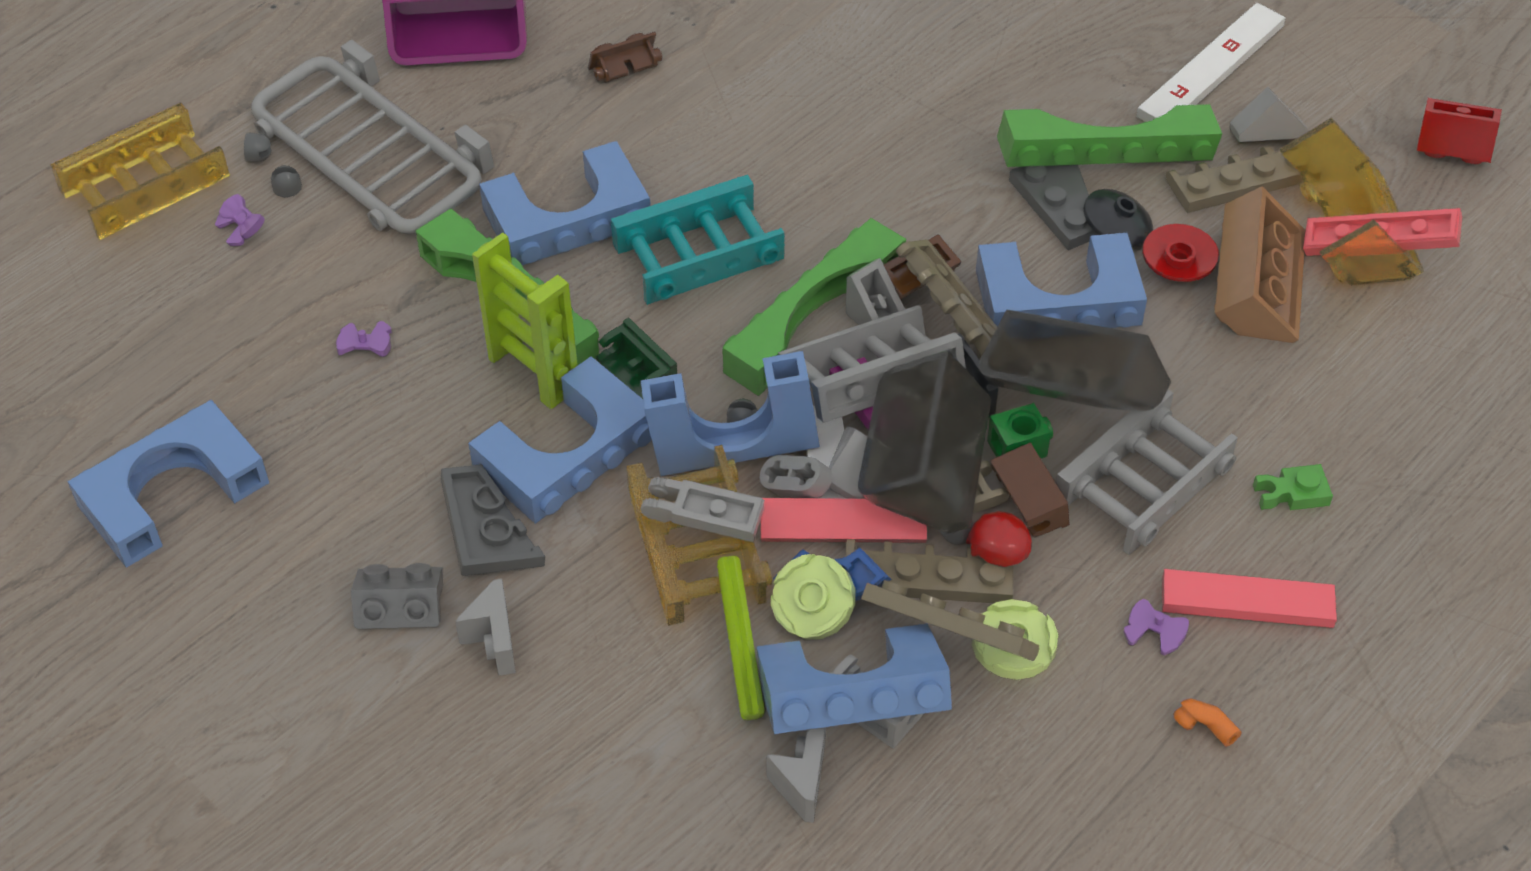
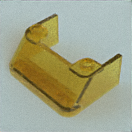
(1348, 184)

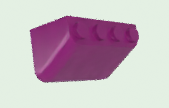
(454, 30)

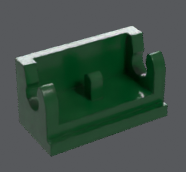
(634, 356)

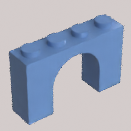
(542, 233)
(1110, 302)
(779, 427)
(195, 440)
(544, 481)
(805, 698)

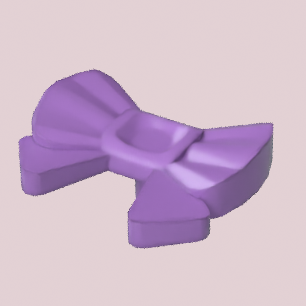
(235, 211)
(377, 341)
(1144, 617)

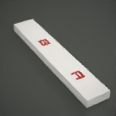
(1214, 62)

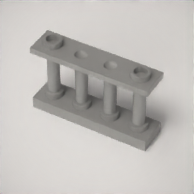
(884, 345)
(1130, 435)

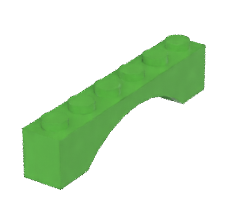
(1042, 139)
(448, 248)
(774, 328)

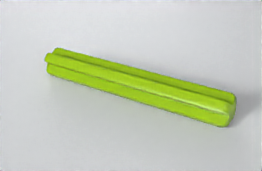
(740, 638)

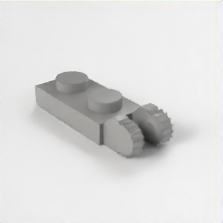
(704, 508)

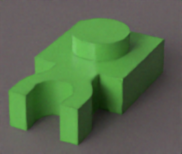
(1298, 486)

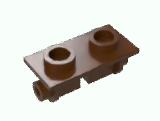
(609, 60)

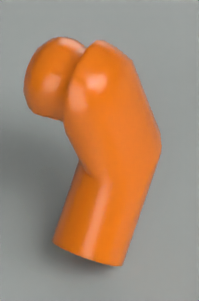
(1209, 715)

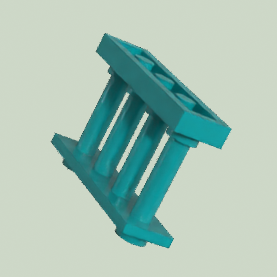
(687, 213)

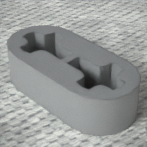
(793, 484)

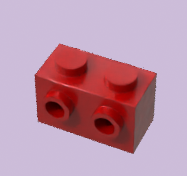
(1459, 131)

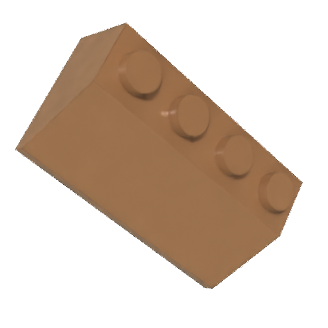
(1260, 269)

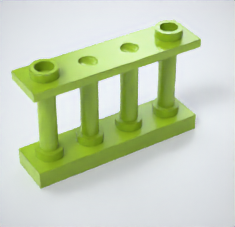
(546, 309)

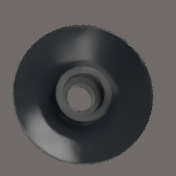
(1116, 212)

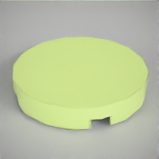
(813, 597)
(1037, 628)

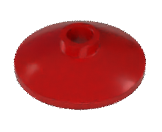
(1180, 252)

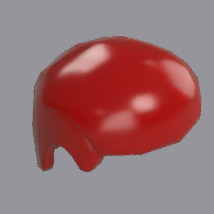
(1000, 539)

